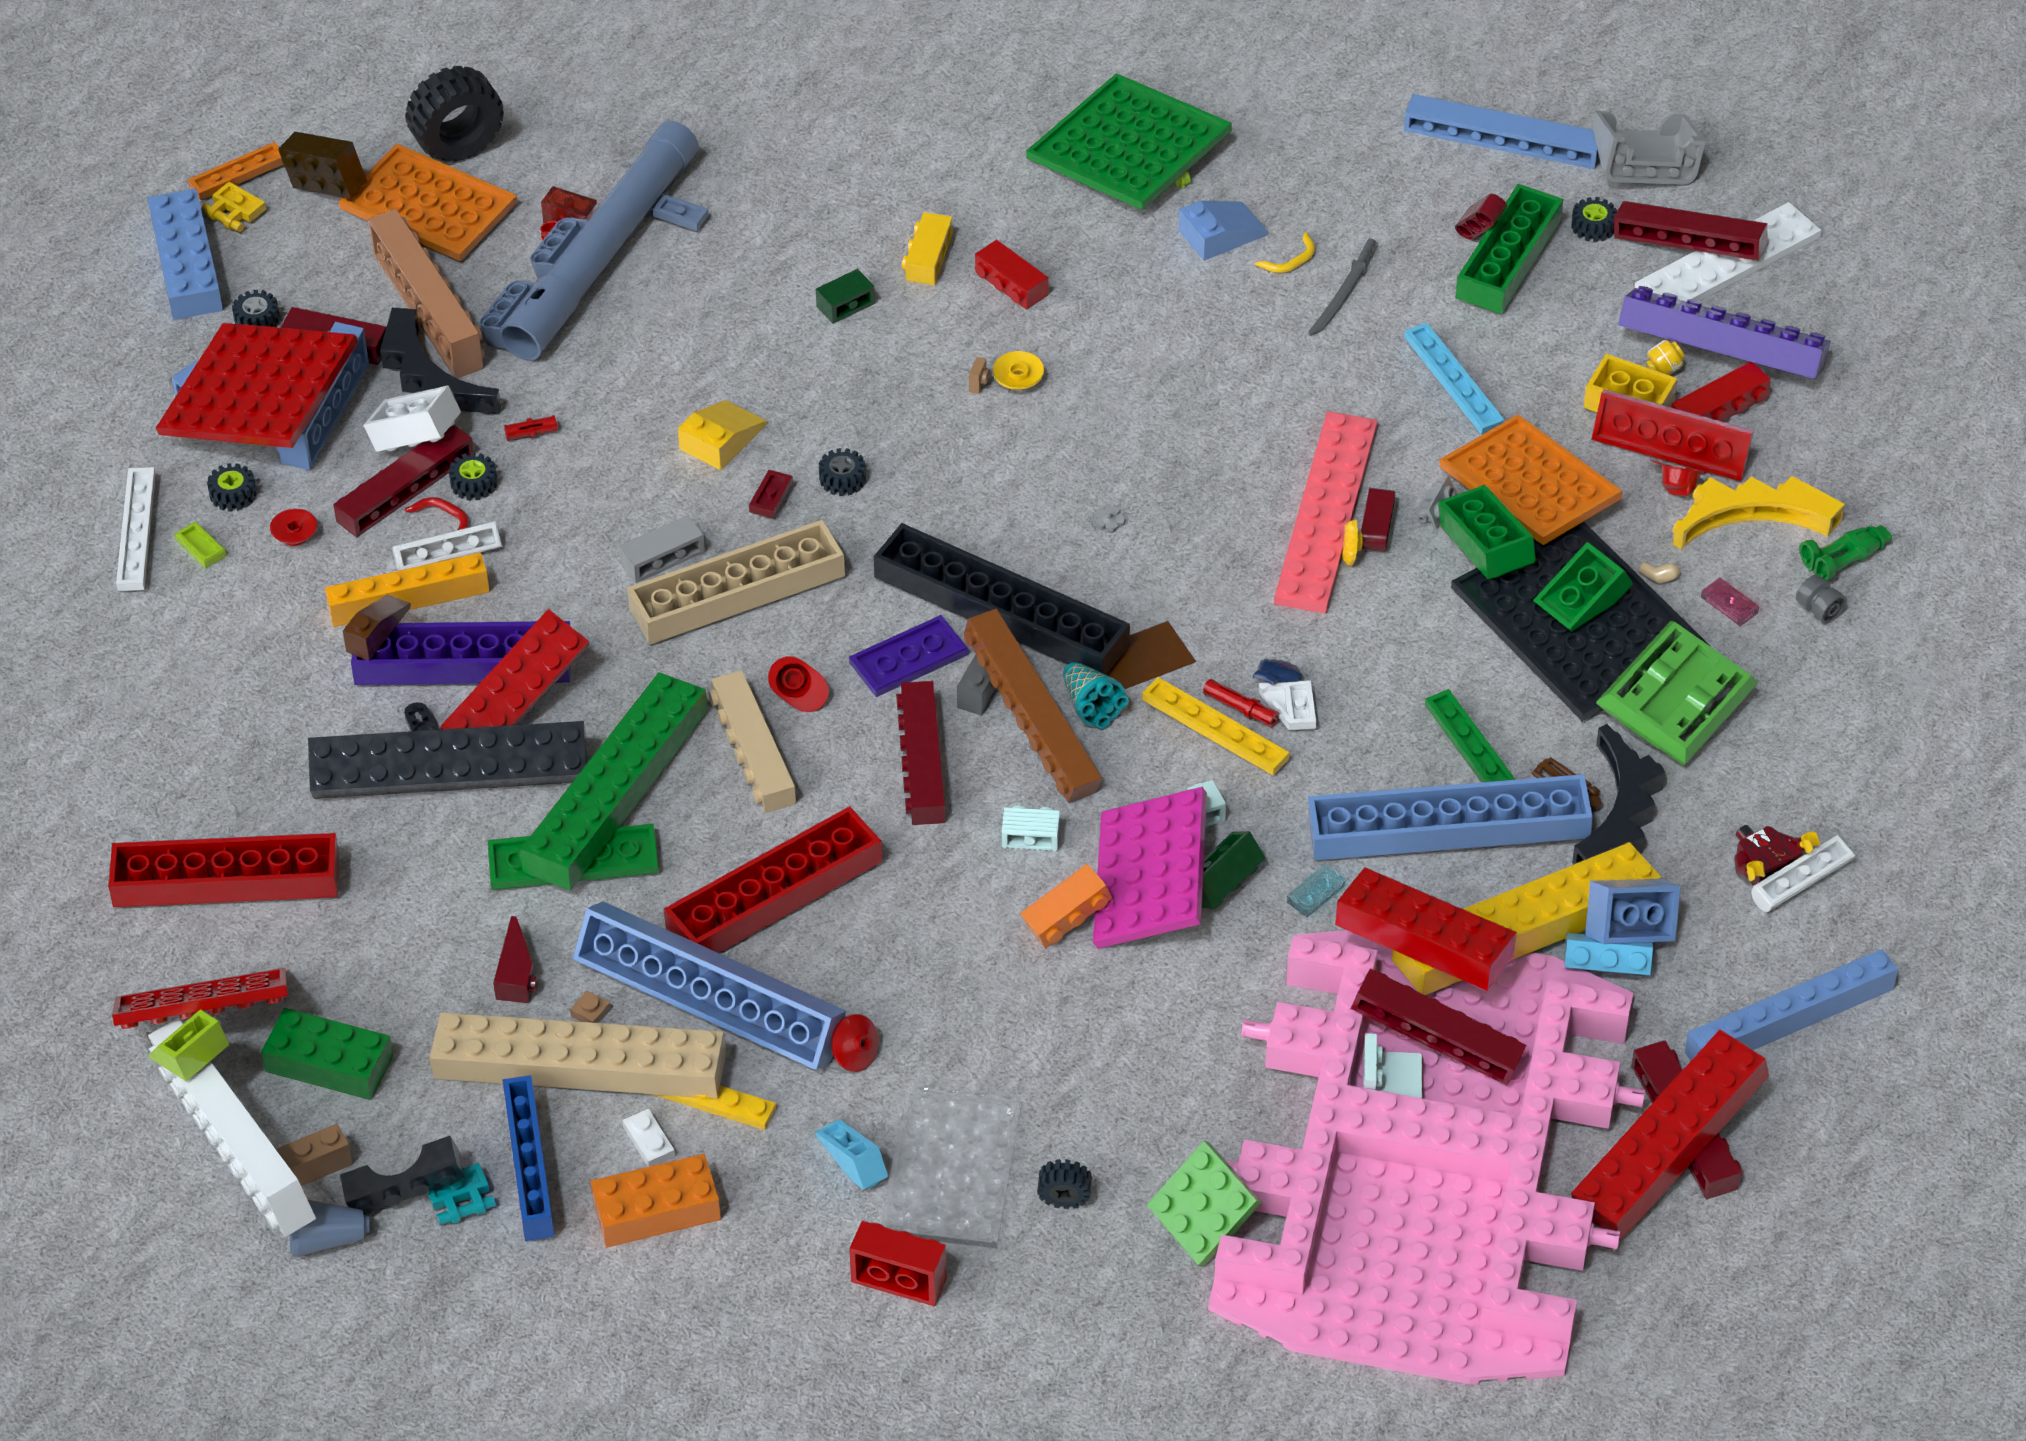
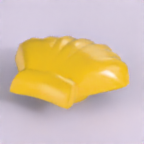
(1351, 542)

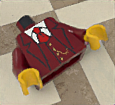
(1768, 851)

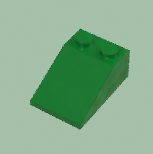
(1583, 588)

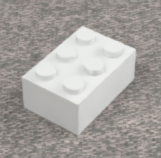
(412, 419)

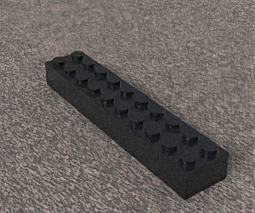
(975, 586)
(446, 759)

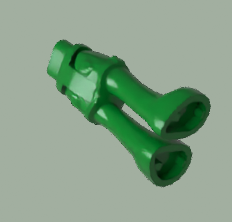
(1858, 546)

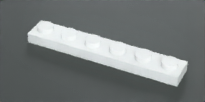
(135, 529)

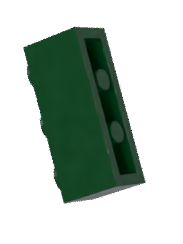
(1229, 865)

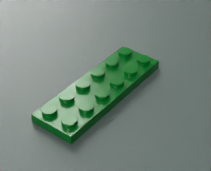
(626, 854)

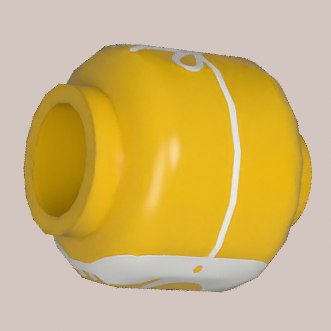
(1665, 357)

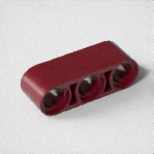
(1480, 216)
(1377, 519)

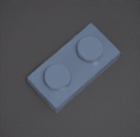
(680, 212)

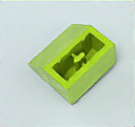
(191, 1046)

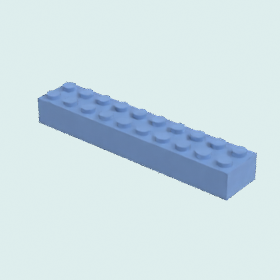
(1449, 817)
(708, 984)

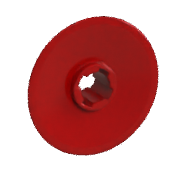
(293, 526)

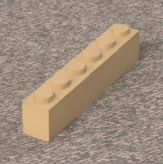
(752, 741)

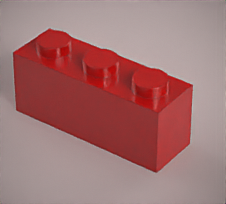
(1011, 274)

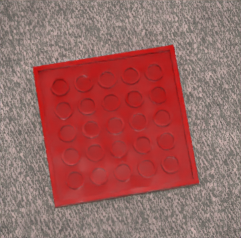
(257, 385)

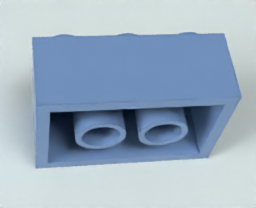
(1632, 911)

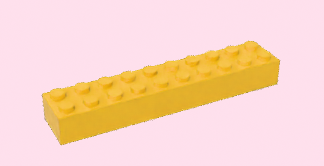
(1540, 909)

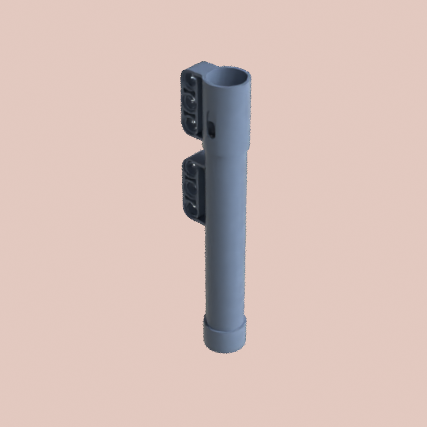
(578, 250)

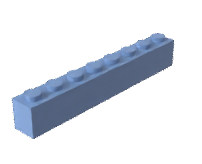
(1501, 131)
(1802, 1004)

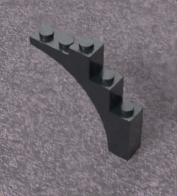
(417, 371)
(1634, 807)

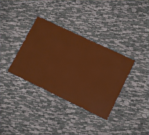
(1151, 655)

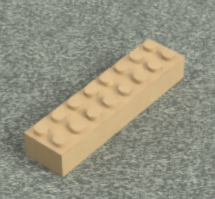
(735, 581)

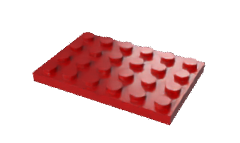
(205, 995)

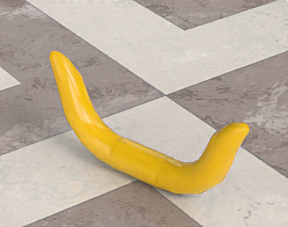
(1293, 263)

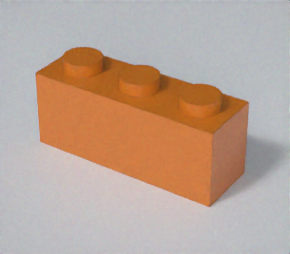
(1066, 906)

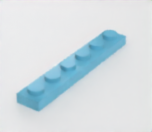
(1453, 378)

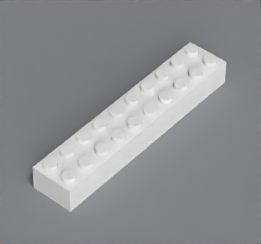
(240, 1142)

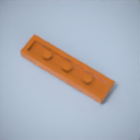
(236, 170)

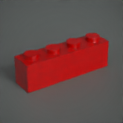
(1727, 394)

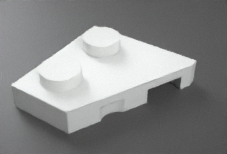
(1292, 701)

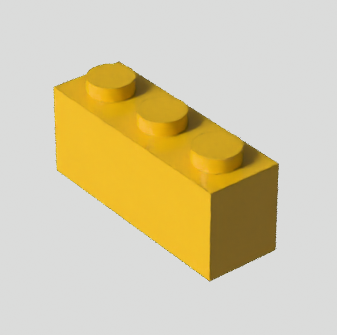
(927, 248)

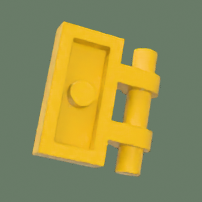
(238, 202)

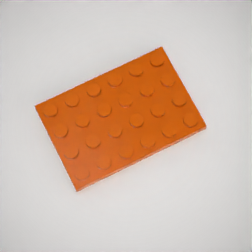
(439, 202)
(1532, 477)

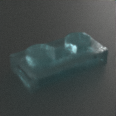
(1315, 890)

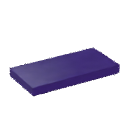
(908, 655)

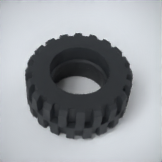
(441, 96)

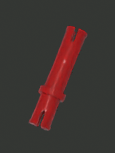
(1249, 707)

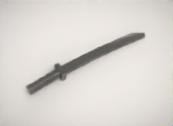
(1358, 268)

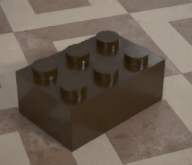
(322, 164)

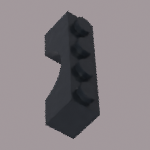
(435, 1167)

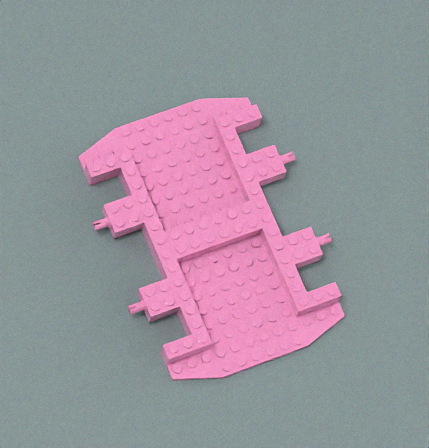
(1424, 1208)

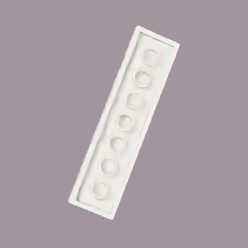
(1707, 273)

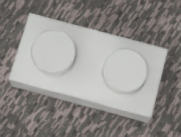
(648, 1138)

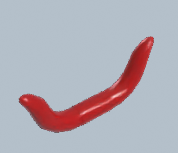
(443, 505)

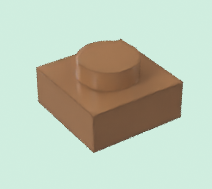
(978, 375)
(590, 1008)

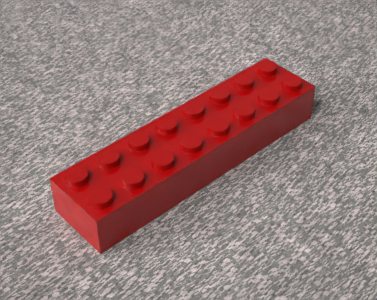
(224, 870)
(776, 882)
(1672, 1132)

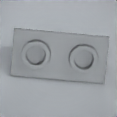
(1429, 510)

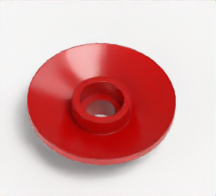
(847, 1039)

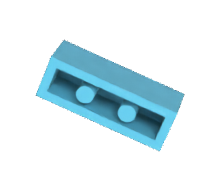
(1614, 957)

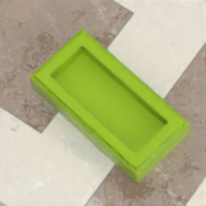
(200, 545)

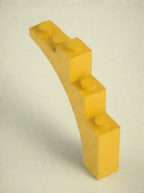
(1755, 501)

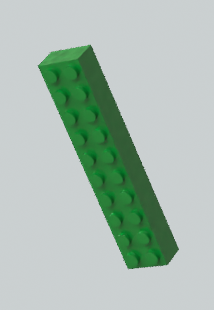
(613, 781)

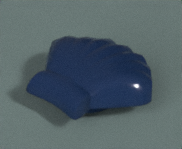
(1277, 671)

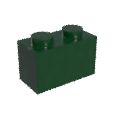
(845, 296)

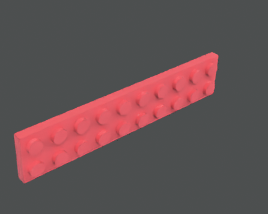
(1324, 511)

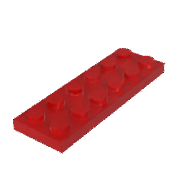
(1672, 435)
(521, 676)

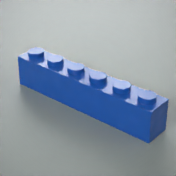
(528, 1158)

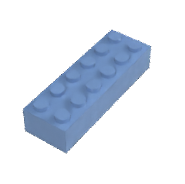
(184, 254)
(330, 409)

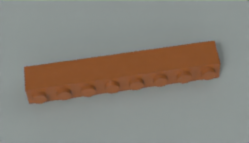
(1032, 706)

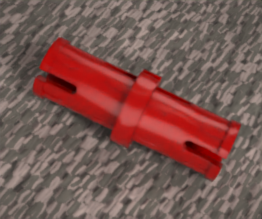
(530, 428)

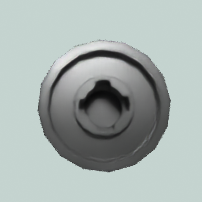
(1821, 599)

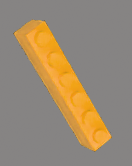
(417, 585)

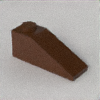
(373, 625)

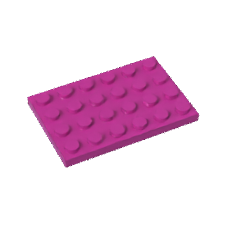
(1151, 867)

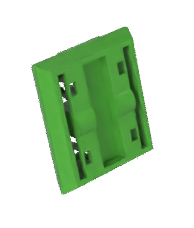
(1676, 689)

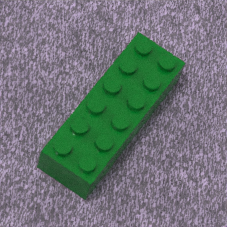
(1509, 249)

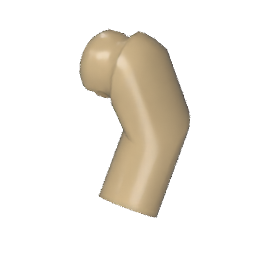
(1659, 574)

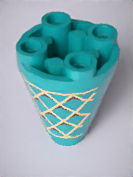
(1094, 694)

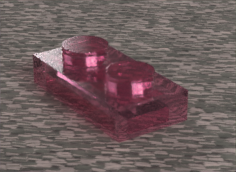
(1730, 601)

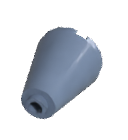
(331, 1228)

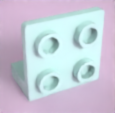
(1391, 1071)

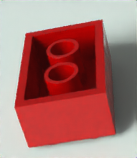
(898, 1263)

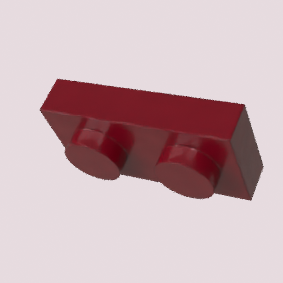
(770, 494)

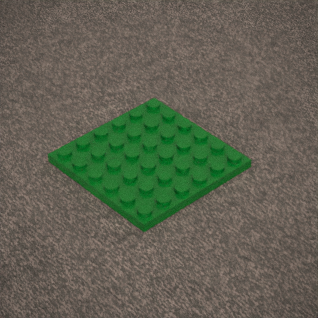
(1129, 141)

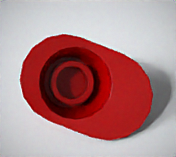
(1679, 480)
(798, 683)

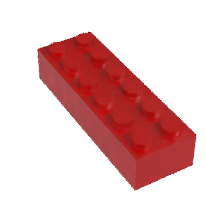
(1425, 928)

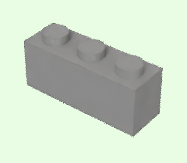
(661, 549)

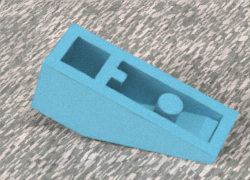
(853, 1153)

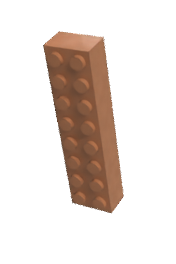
(424, 289)

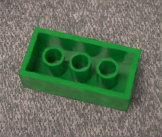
(1486, 531)
(327, 1053)

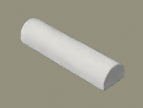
(447, 546)
(1801, 874)

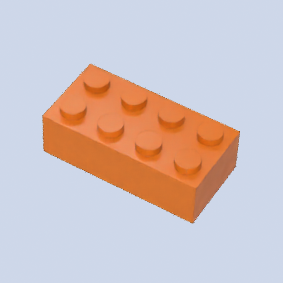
(655, 1200)

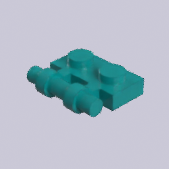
(461, 1190)

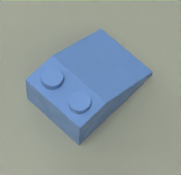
(1218, 226)

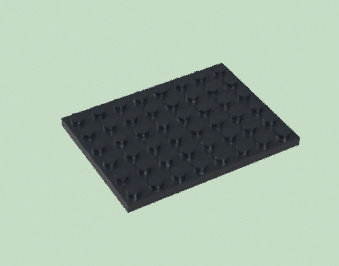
(1576, 662)

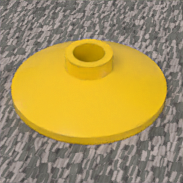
(1018, 370)

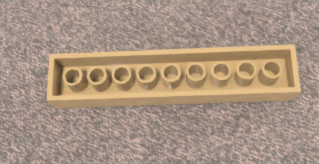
(579, 1055)

